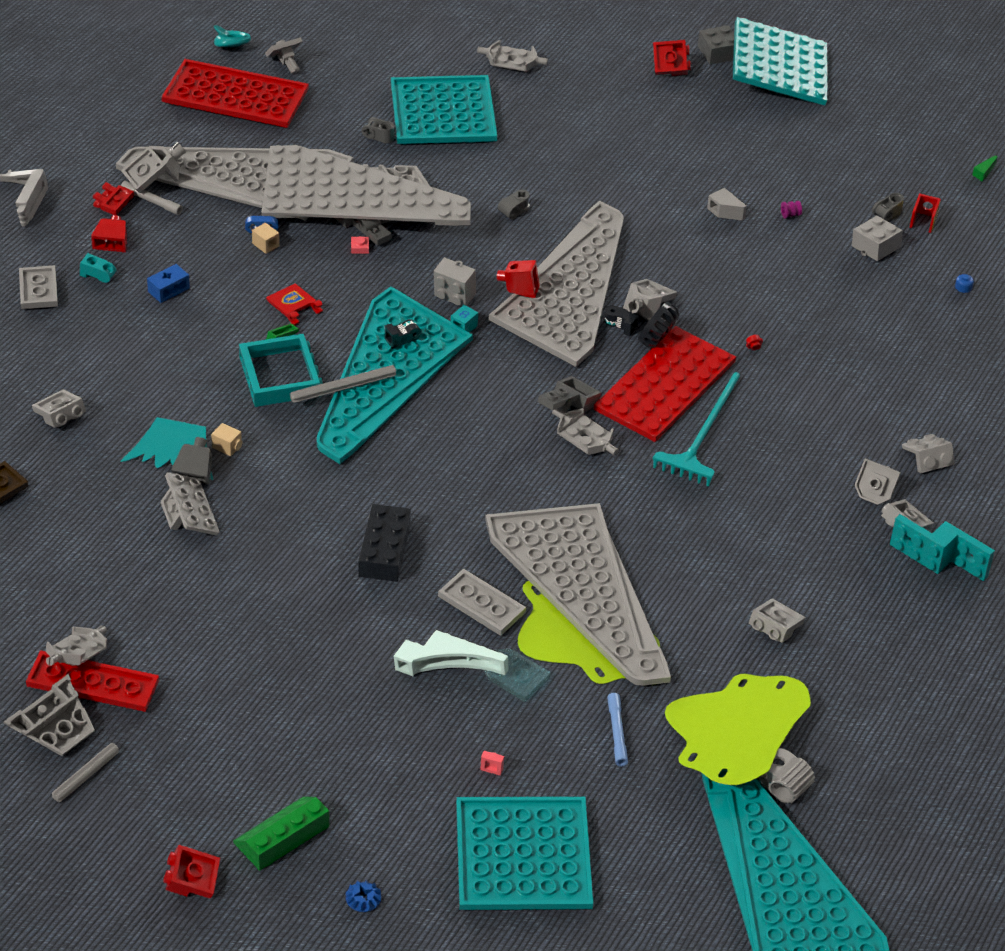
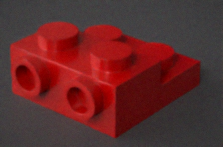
(671, 57)
(191, 872)

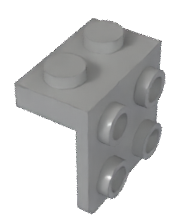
(930, 452)

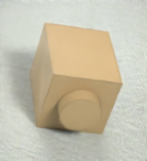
(265, 238)
(226, 439)

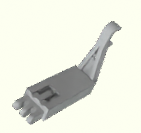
(32, 193)

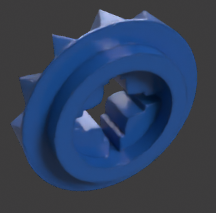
(359, 903)

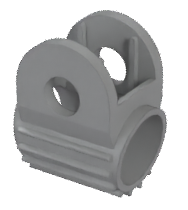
(787, 781)

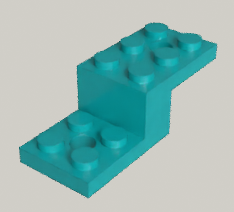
(941, 547)

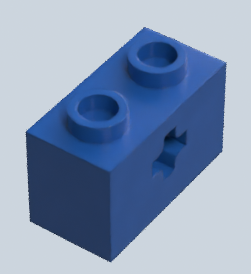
(168, 283)

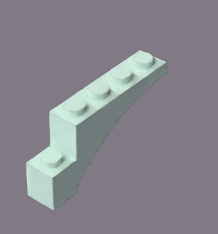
(447, 652)

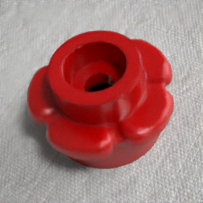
(754, 342)

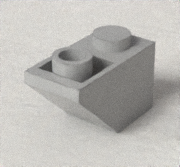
(726, 205)

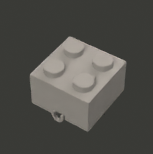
(877, 238)
(454, 282)

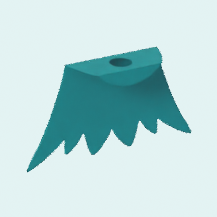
(165, 441)

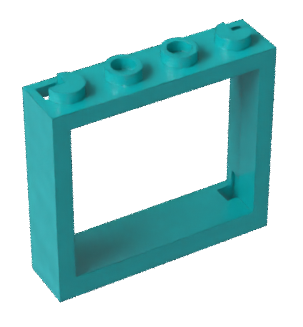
(279, 345)

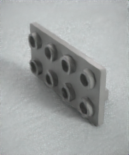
(188, 505)

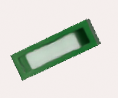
(984, 168)
(287, 330)

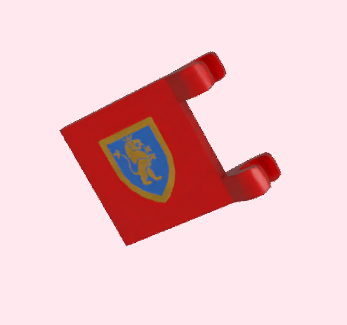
(292, 300)

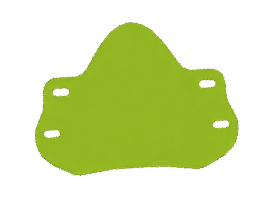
(553, 638)
(738, 726)

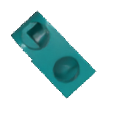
(97, 268)

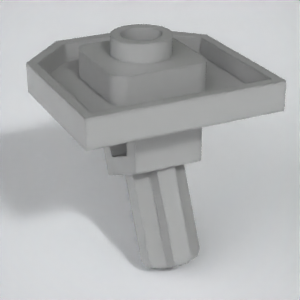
(285, 53)
(876, 482)

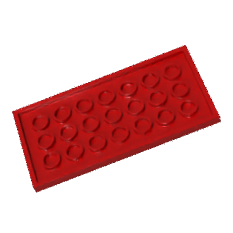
(235, 93)
(664, 383)

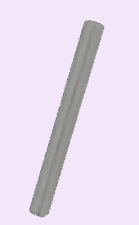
(341, 384)

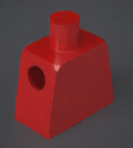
(110, 235)
(521, 278)

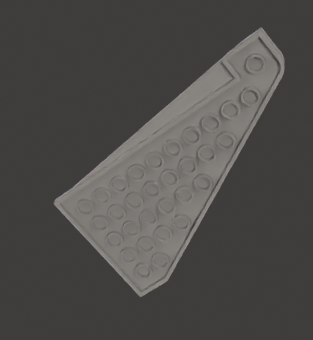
(222, 172)
(322, 185)
(571, 289)
(580, 572)

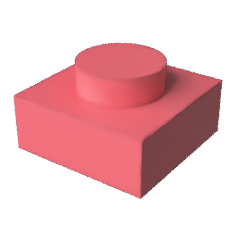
(359, 245)
(492, 763)

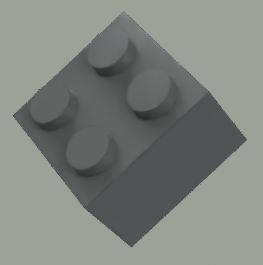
(717, 44)

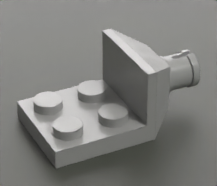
(152, 164)
(646, 298)

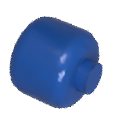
(964, 283)

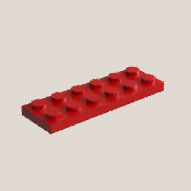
(97, 682)

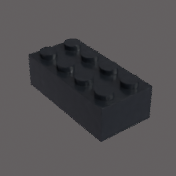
(384, 542)

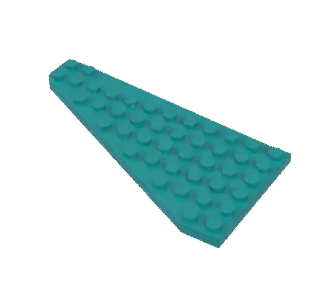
(363, 409)
(780, 880)

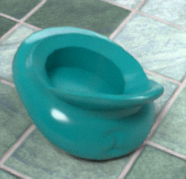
(230, 38)

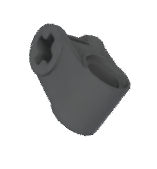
(381, 130)
(515, 204)
(889, 206)

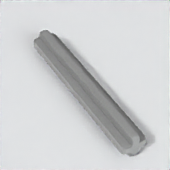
(85, 772)

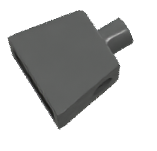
(194, 461)

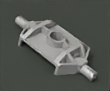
(502, 56)
(575, 424)
(78, 647)

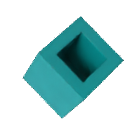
(465, 318)

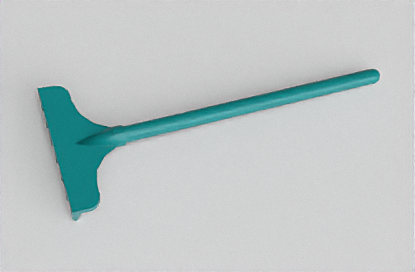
(688, 460)

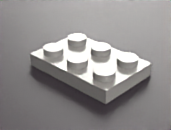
(38, 287)

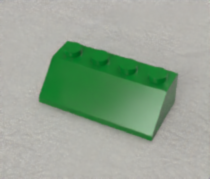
(283, 831)

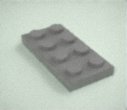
(482, 602)

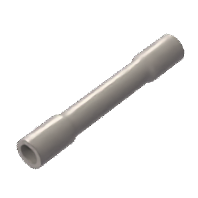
(166, 204)

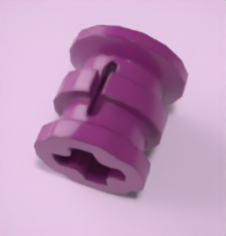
(791, 209)

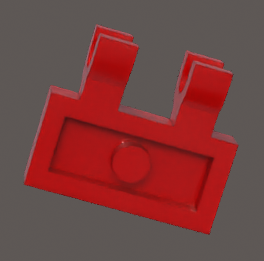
(113, 198)

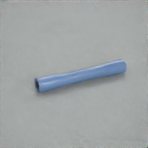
(619, 744)

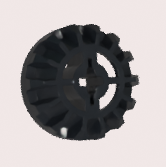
(659, 325)

